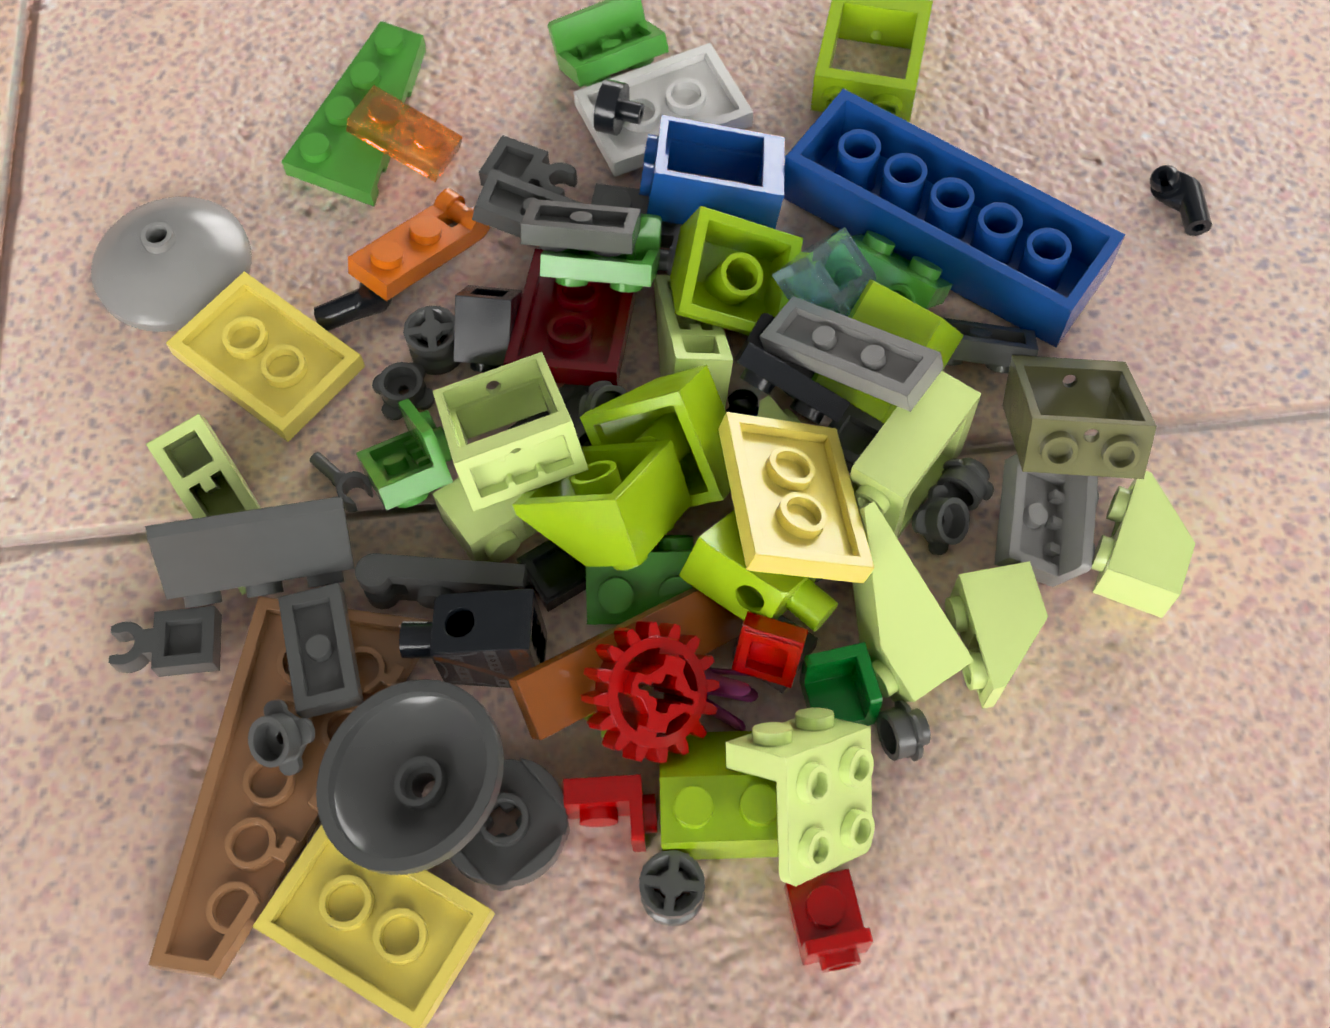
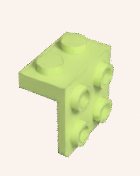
(821, 788)

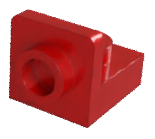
(603, 799)
(828, 921)

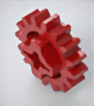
(632, 716)

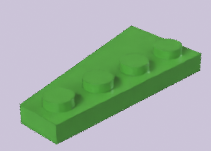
(325, 150)

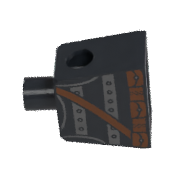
(479, 636)

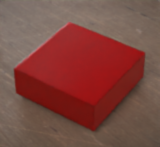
(769, 649)

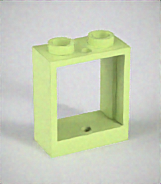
(911, 450)
(517, 457)

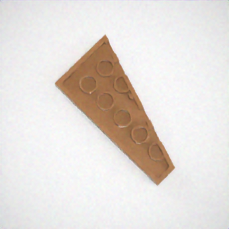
(252, 815)

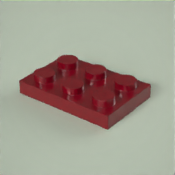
(574, 327)

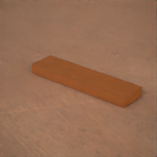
(553, 689)

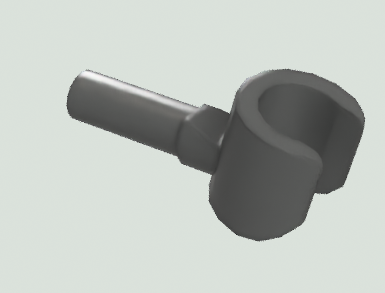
(342, 481)

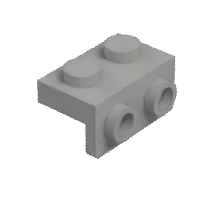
(1047, 522)

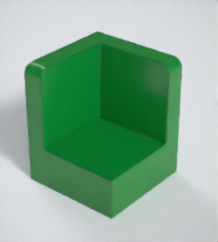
(843, 683)

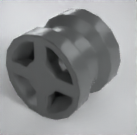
(423, 331)
(672, 874)

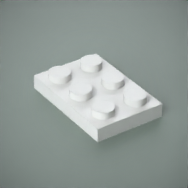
(681, 86)

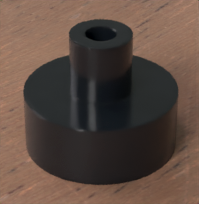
(615, 108)

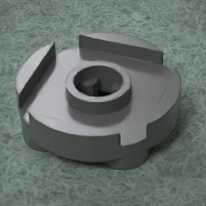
(540, 837)

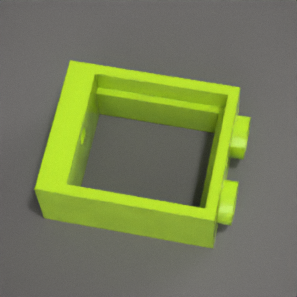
(880, 23)

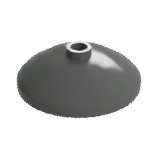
(385, 758)

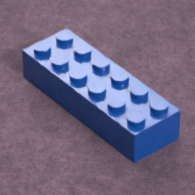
(983, 227)

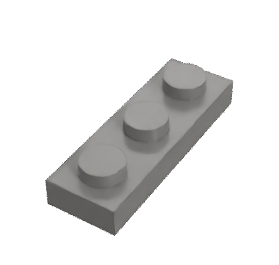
(852, 353)

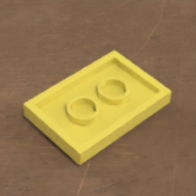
(266, 355)
(794, 499)
(375, 932)

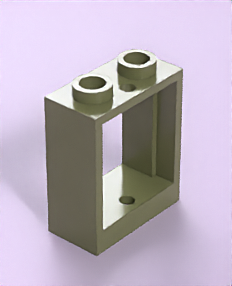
(1053, 416)

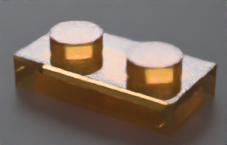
(404, 133)

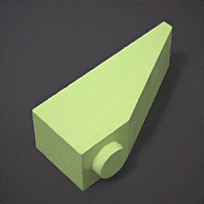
(689, 342)
(202, 471)
(901, 620)

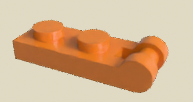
(417, 246)

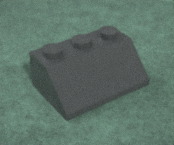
(252, 550)

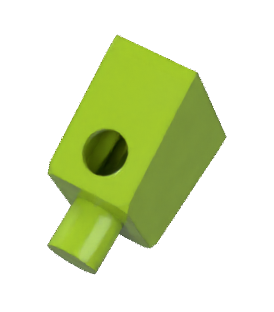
(720, 572)

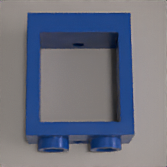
(714, 153)

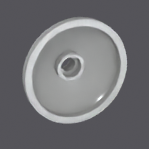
(168, 261)

